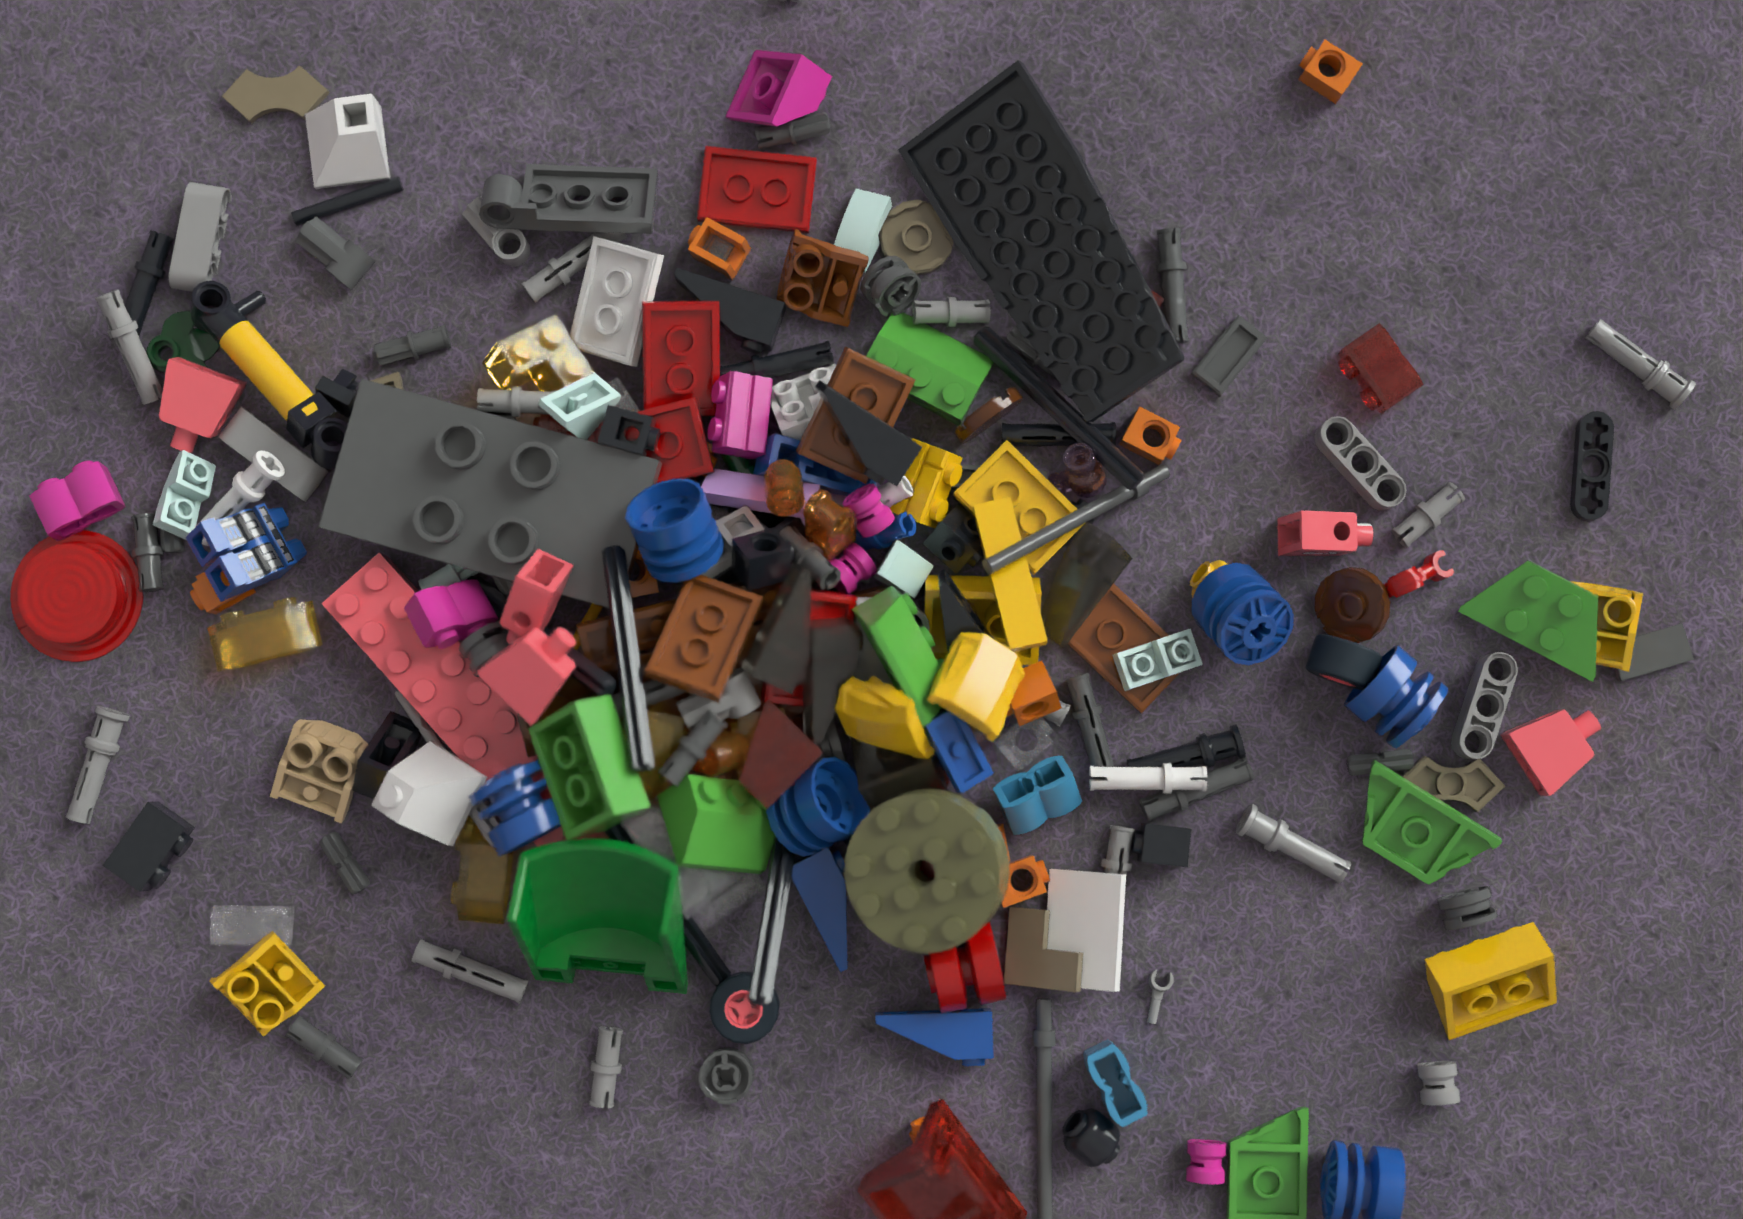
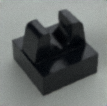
(339, 391)

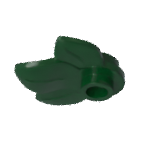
(184, 340)

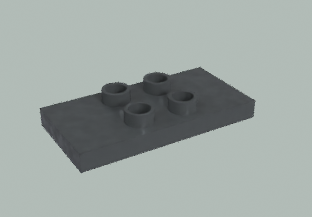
(482, 489)

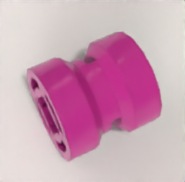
(869, 511)
(854, 567)
(1206, 1161)

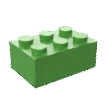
(588, 767)

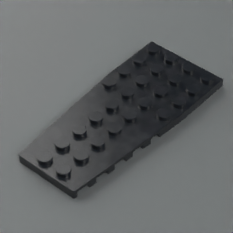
(1044, 240)

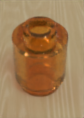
(784, 488)

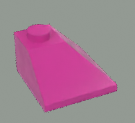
(778, 89)

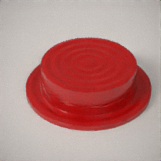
(76, 596)

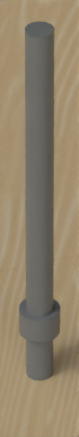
(1074, 520)
(1044, 1039)

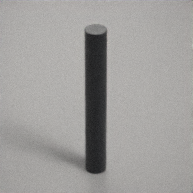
(348, 200)

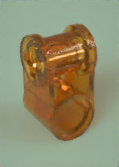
(828, 524)
(723, 755)

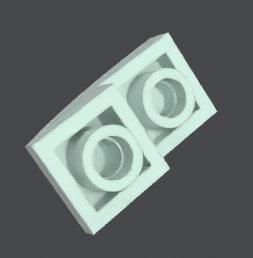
(863, 223)
(182, 494)
(1157, 659)

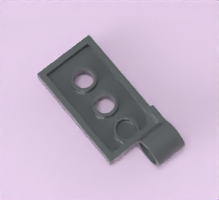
(549, 197)

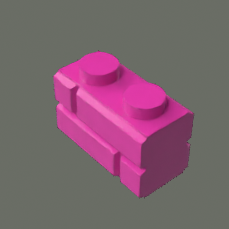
(740, 415)

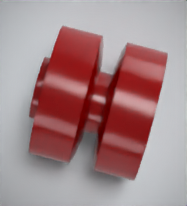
(965, 966)

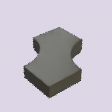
(290, 93)
(1468, 784)

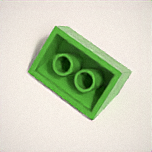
(944, 368)
(902, 647)
(716, 825)

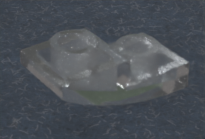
(249, 924)

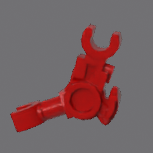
(1415, 577)

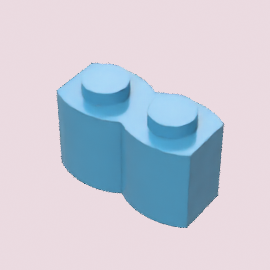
(1036, 795)
(1118, 1091)

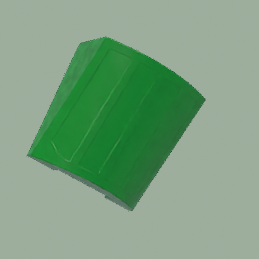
(600, 911)

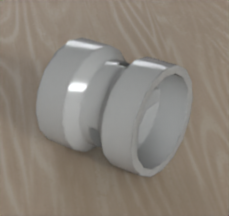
(1438, 1083)

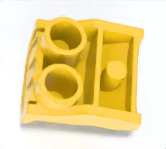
(1615, 624)
(978, 682)
(881, 717)
(266, 981)

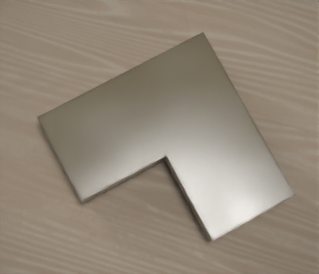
(1031, 962)

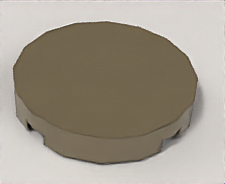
(917, 249)

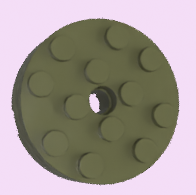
(899, 898)

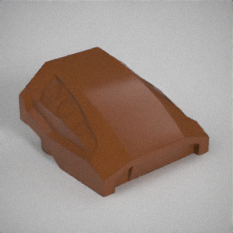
(823, 277)

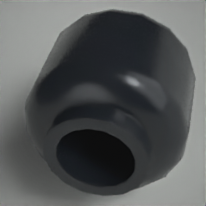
(1091, 1137)

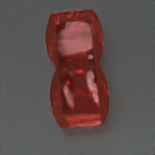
(1379, 369)

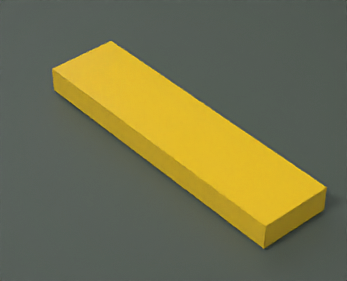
(1012, 583)

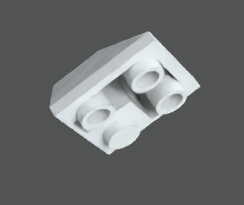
(347, 142)
(796, 401)

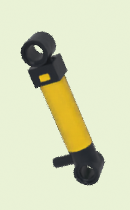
(307, 414)

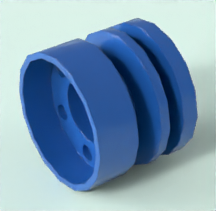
(675, 530)
(1242, 613)
(1397, 698)
(519, 807)
(819, 808)
(1357, 1185)

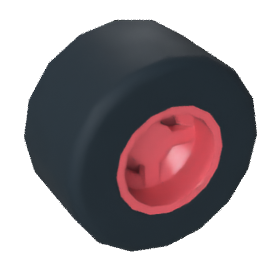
(1343, 661)
(739, 1019)

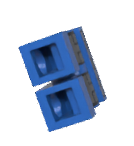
(245, 549)

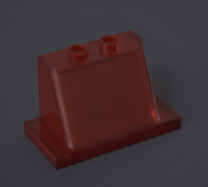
(939, 1177)

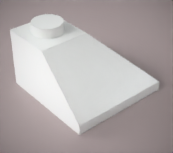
(430, 793)

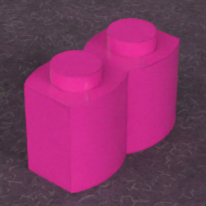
(76, 500)
(449, 613)

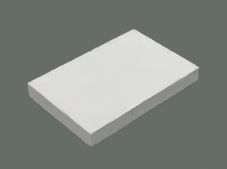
(611, 300)
(1089, 919)

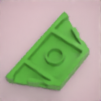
(1542, 615)
(1419, 828)
(1270, 1169)

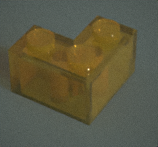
(537, 354)

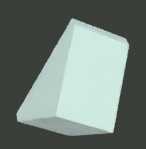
(581, 404)
(903, 569)

